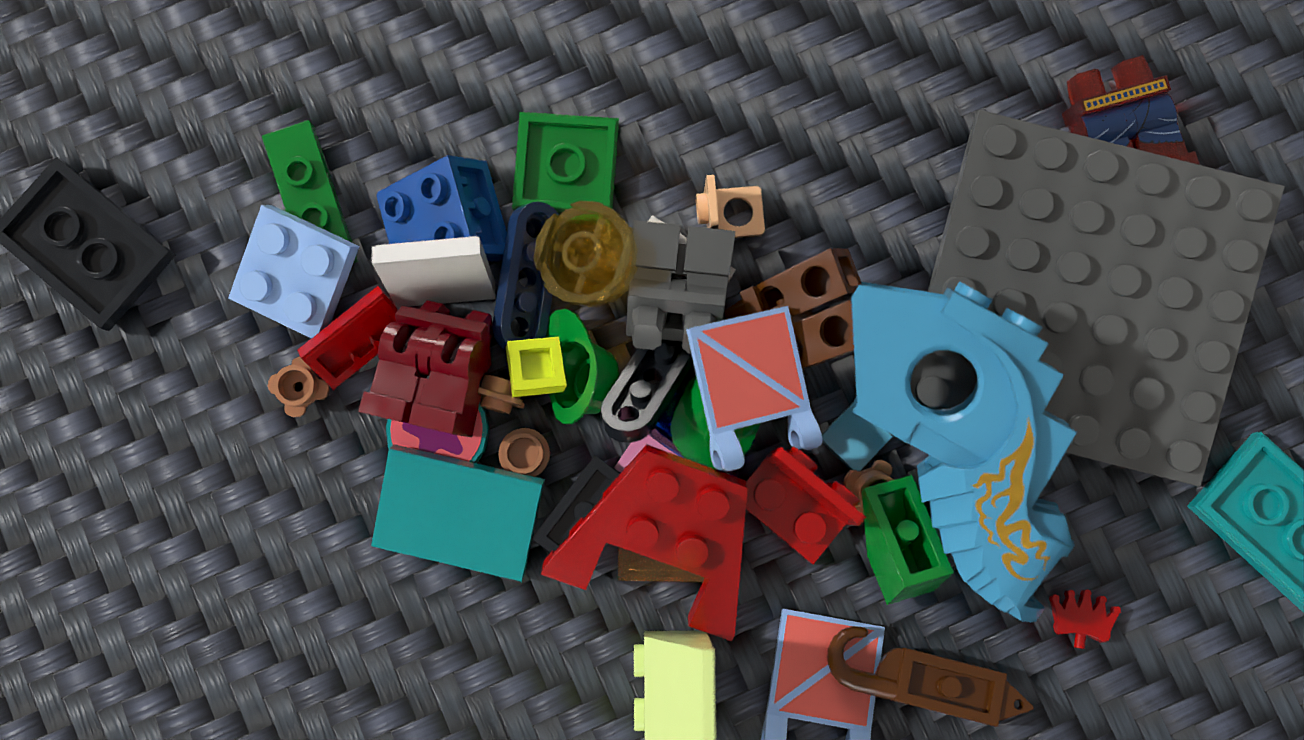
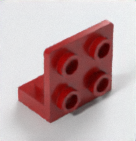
(798, 503)

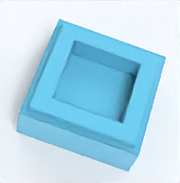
(854, 439)

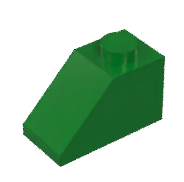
(902, 541)

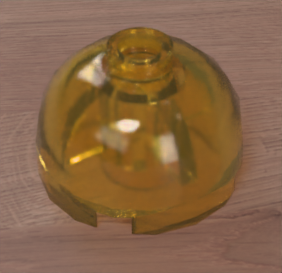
(586, 254)

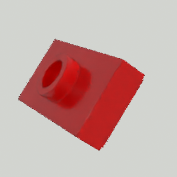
(349, 339)

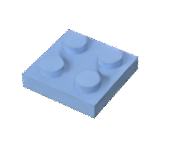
(293, 271)

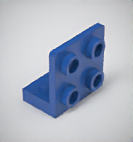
(445, 202)

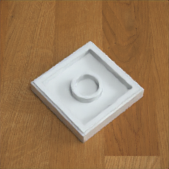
(434, 271)

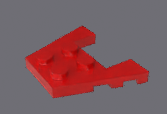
(672, 515)

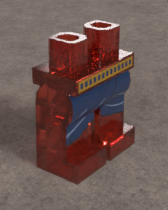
(1133, 115)

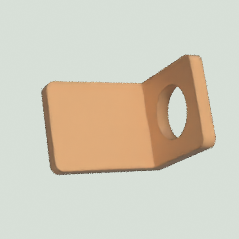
(712, 203)

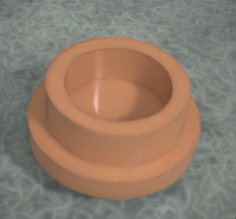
(524, 452)

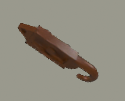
(929, 682)

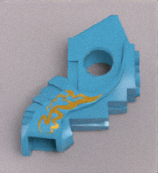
(984, 454)

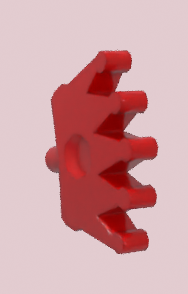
(1082, 617)

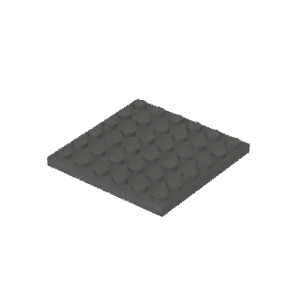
(1129, 270)

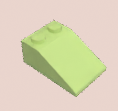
(677, 686)

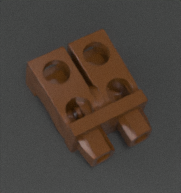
(806, 289)

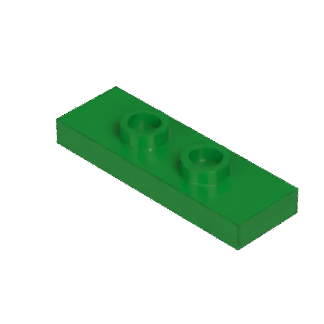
(305, 178)

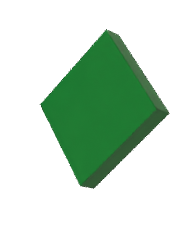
(565, 160)

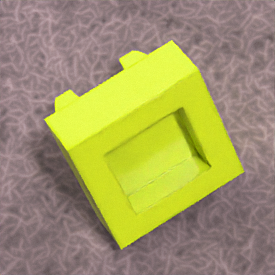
(535, 366)

